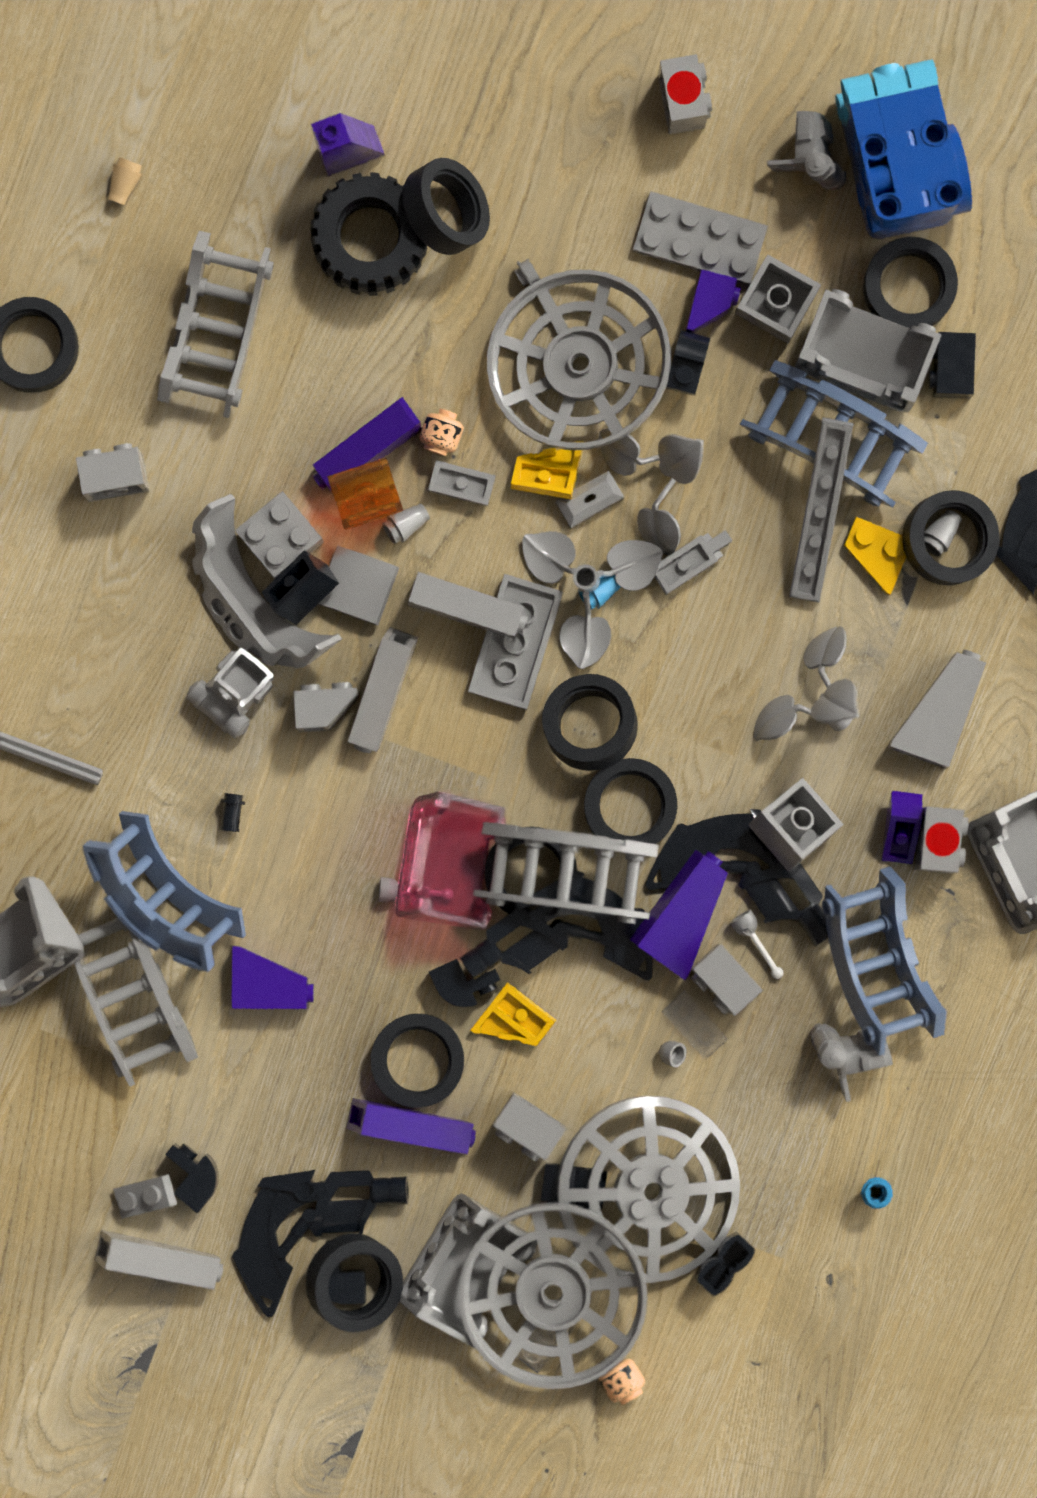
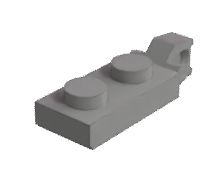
(690, 560)

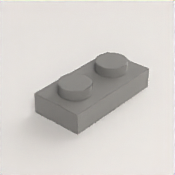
(461, 483)
(145, 1196)

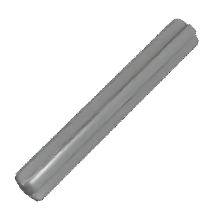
(50, 759)

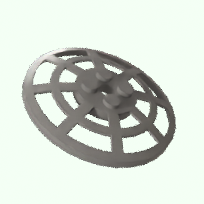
(576, 343)
(648, 1169)
(547, 1313)

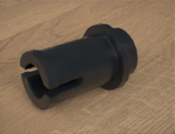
(231, 812)

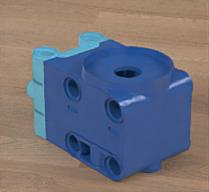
(902, 150)

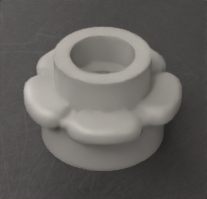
(526, 273)

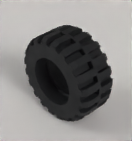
(326, 235)

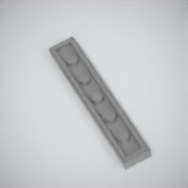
(821, 509)

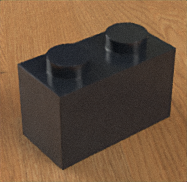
(954, 366)
(300, 587)

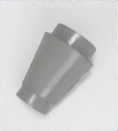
(405, 523)
(941, 533)

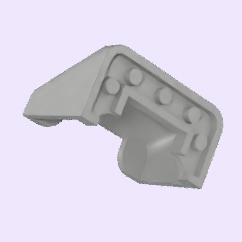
(867, 352)
(1008, 853)
(34, 942)
(434, 1279)

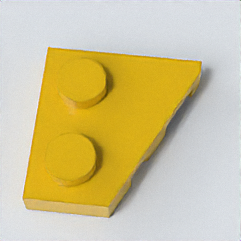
(548, 472)
(877, 551)
(514, 1018)

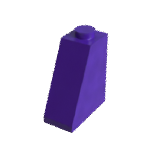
(266, 984)

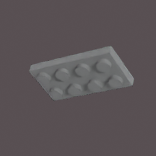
(699, 237)
(510, 666)

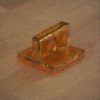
(365, 493)

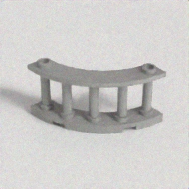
(191, 320)
(569, 844)
(151, 981)

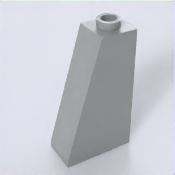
(466, 606)
(382, 690)
(940, 715)
(158, 1260)

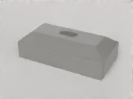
(577, 510)

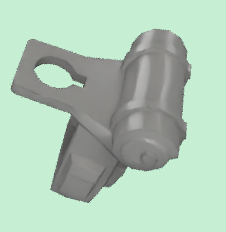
(813, 152)
(232, 691)
(846, 1054)

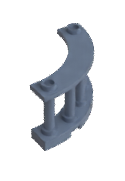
(848, 407)
(140, 915)
(901, 955)

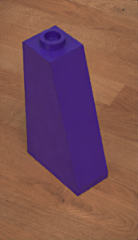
(345, 142)
(370, 442)
(683, 914)
(410, 1126)

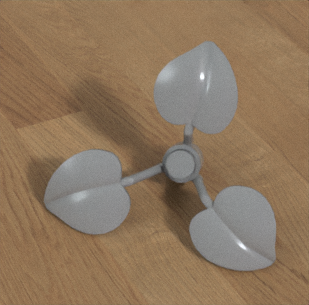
(678, 459)
(632, 564)
(833, 707)

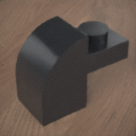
(688, 362)
(455, 988)
(202, 1176)
(347, 1285)

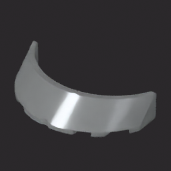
(237, 602)

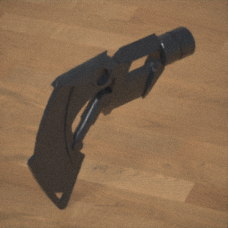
(1020, 534)
(762, 886)
(548, 939)
(261, 1257)

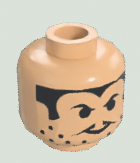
(441, 432)
(623, 1382)

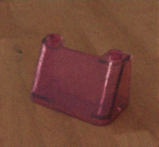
(446, 861)

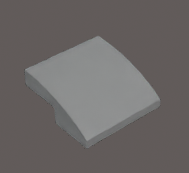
(362, 585)

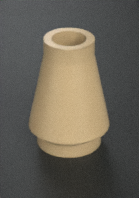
(124, 179)

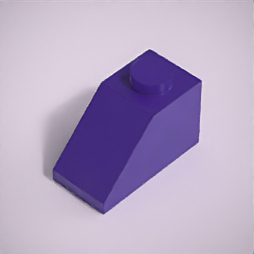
(712, 299)
(902, 827)

